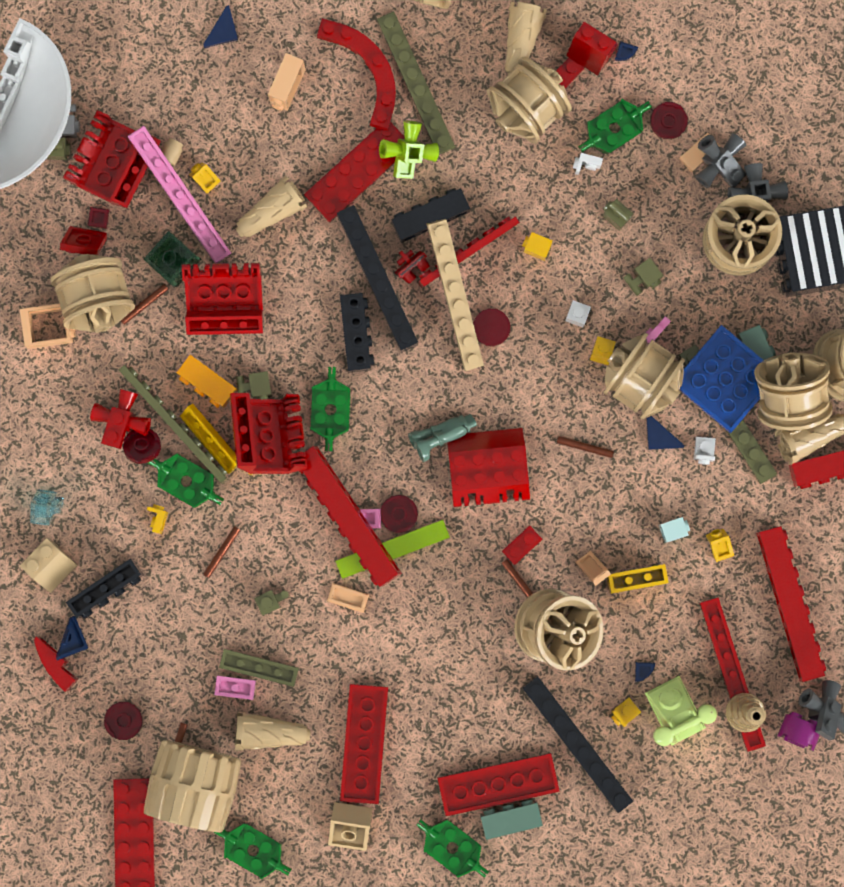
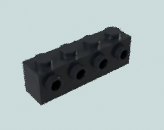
(415, 222)
(355, 332)
(105, 588)

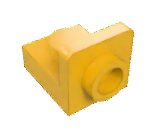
(204, 177)
(159, 521)
(720, 544)
(625, 712)

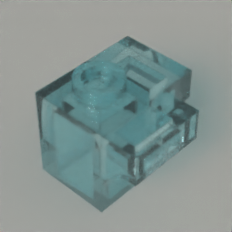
(44, 507)

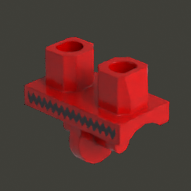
(418, 260)

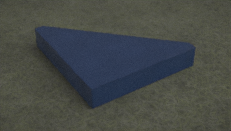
(223, 30)
(660, 437)
(72, 640)

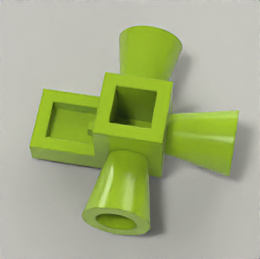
(408, 151)

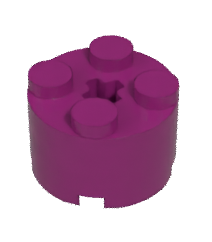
(799, 731)

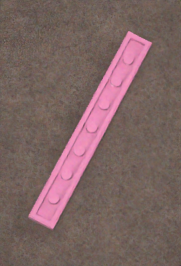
(179, 194)

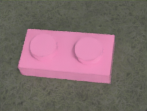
(235, 687)

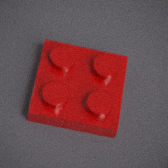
(83, 241)

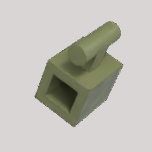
(60, 151)
(617, 214)
(647, 274)
(258, 385)
(269, 601)

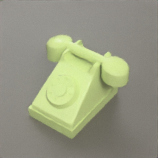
(677, 713)

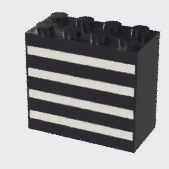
(812, 251)

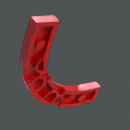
(376, 62)

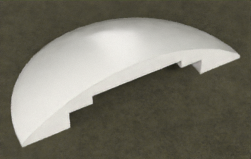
(32, 102)

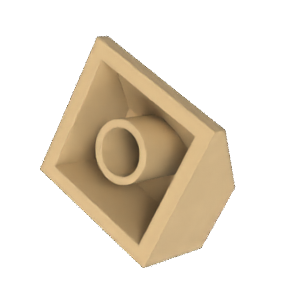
(48, 565)
(350, 826)

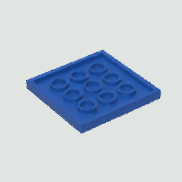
(723, 379)

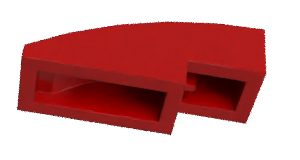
(55, 669)

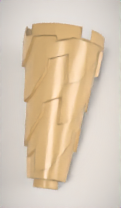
(523, 28)
(277, 204)
(801, 443)
(745, 712)
(264, 732)

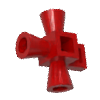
(120, 420)

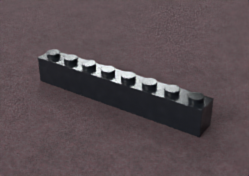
(377, 278)
(577, 744)

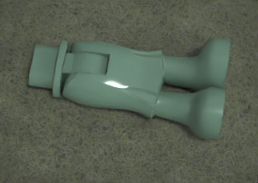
(442, 433)

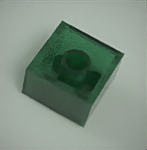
(169, 256)

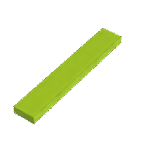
(398, 546)

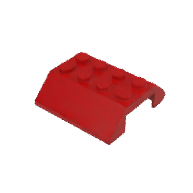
(110, 162)
(223, 299)
(267, 435)
(489, 466)

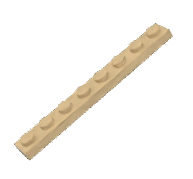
(455, 294)

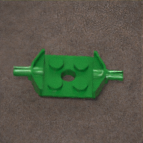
(626, 116)
(329, 393)
(170, 476)
(464, 859)
(264, 862)

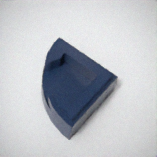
(625, 51)
(643, 670)

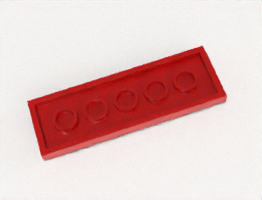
(352, 174)
(473, 247)
(364, 744)
(498, 784)
(133, 834)

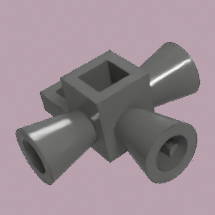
(721, 161)
(759, 187)
(825, 709)

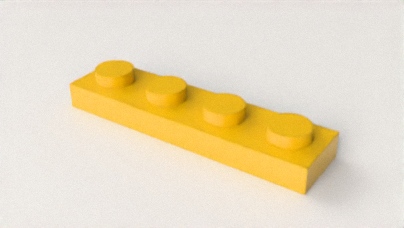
(209, 438)

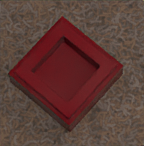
(98, 217)

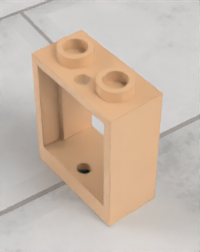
(286, 82)
(27, 327)

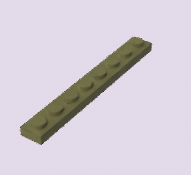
(415, 82)
(181, 430)
(743, 439)

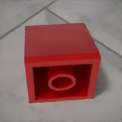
(591, 48)

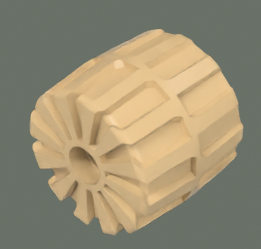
(192, 786)

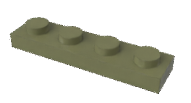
(259, 667)

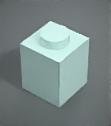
(674, 529)

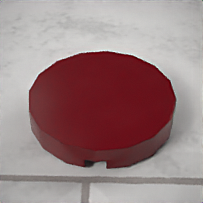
(663, 122)
(491, 327)
(141, 448)
(398, 519)
(123, 720)

